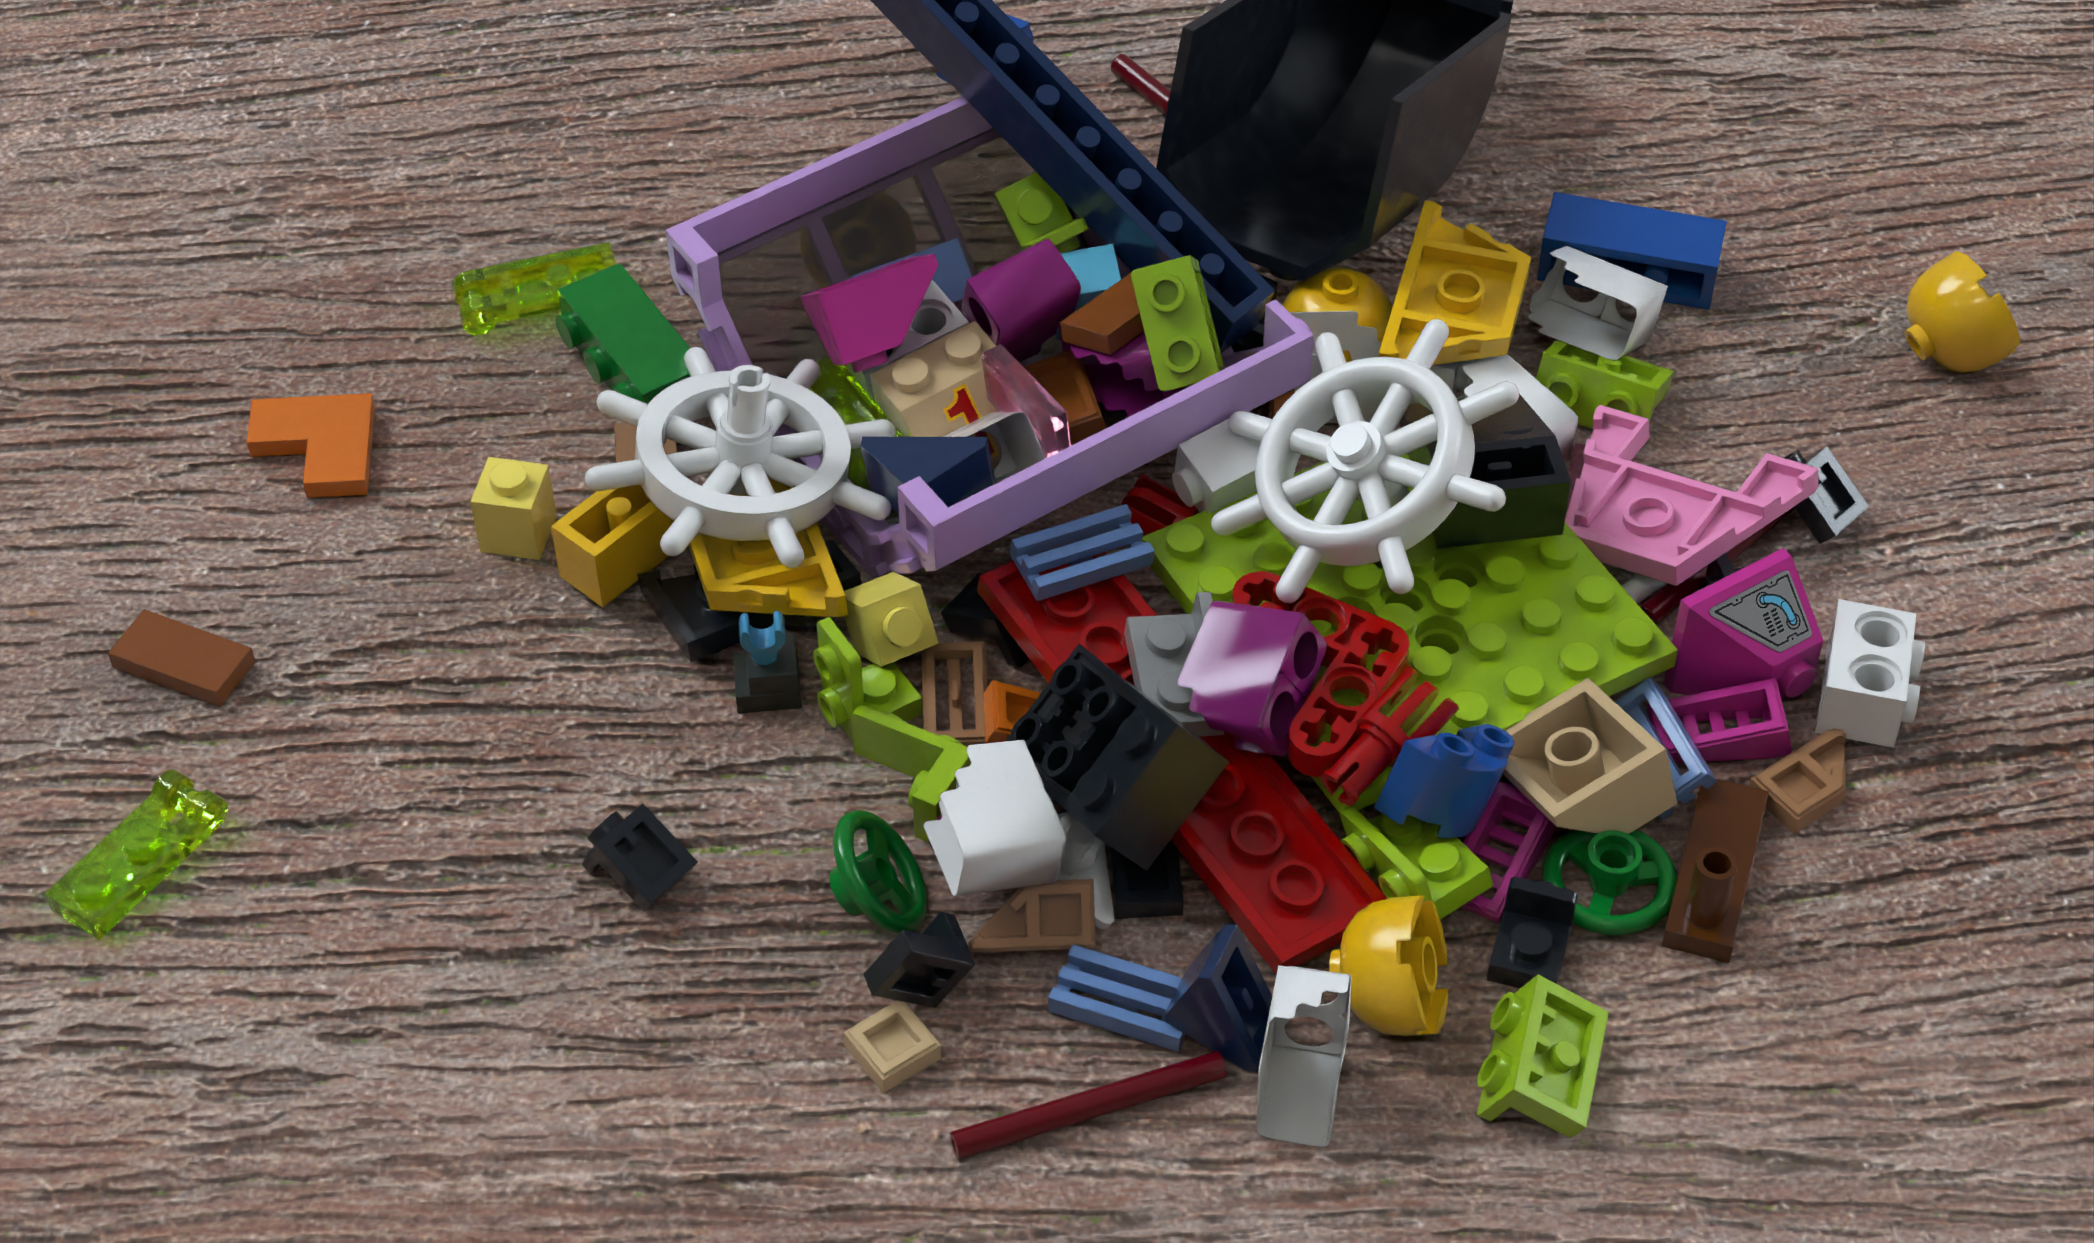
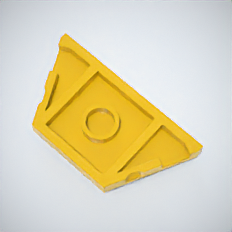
(1463, 282)
(752, 578)

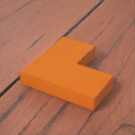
(328, 429)

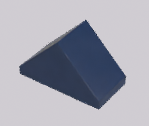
(948, 465)
(1224, 1000)

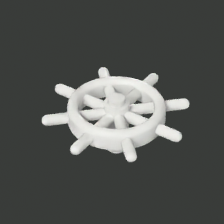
(741, 456)
(1365, 461)

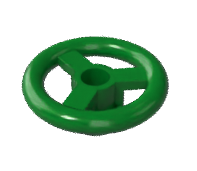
(1613, 866)
(870, 878)

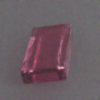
(1016, 390)

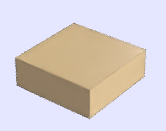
(892, 1045)

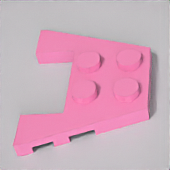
(1663, 520)

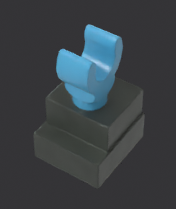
(769, 670)

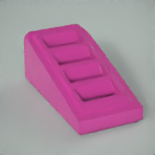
(1736, 702)
(1515, 807)

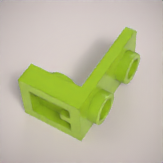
(1038, 214)
(850, 685)
(913, 751)

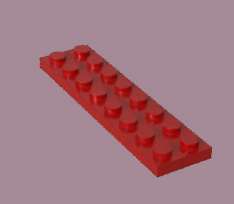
(1253, 829)

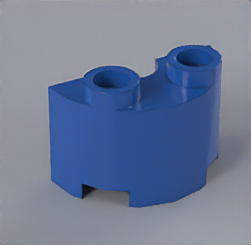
(1447, 778)

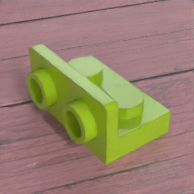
(1177, 322)
(1590, 380)
(1414, 860)
(1543, 1056)

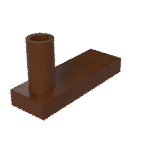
(1715, 870)

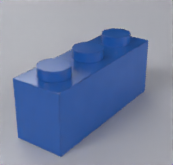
(1648, 241)

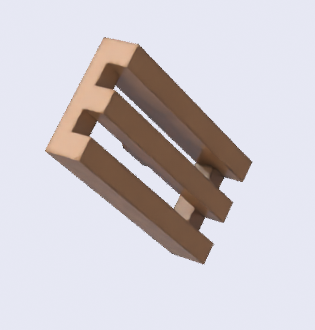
(953, 653)

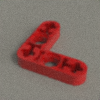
(1346, 660)

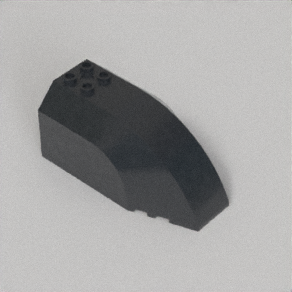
(1325, 118)

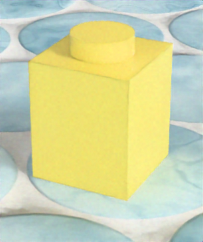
(513, 508)
(889, 619)

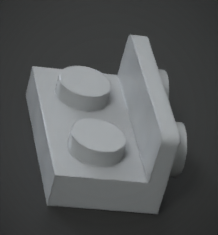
(1158, 654)

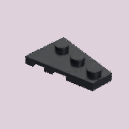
(704, 632)

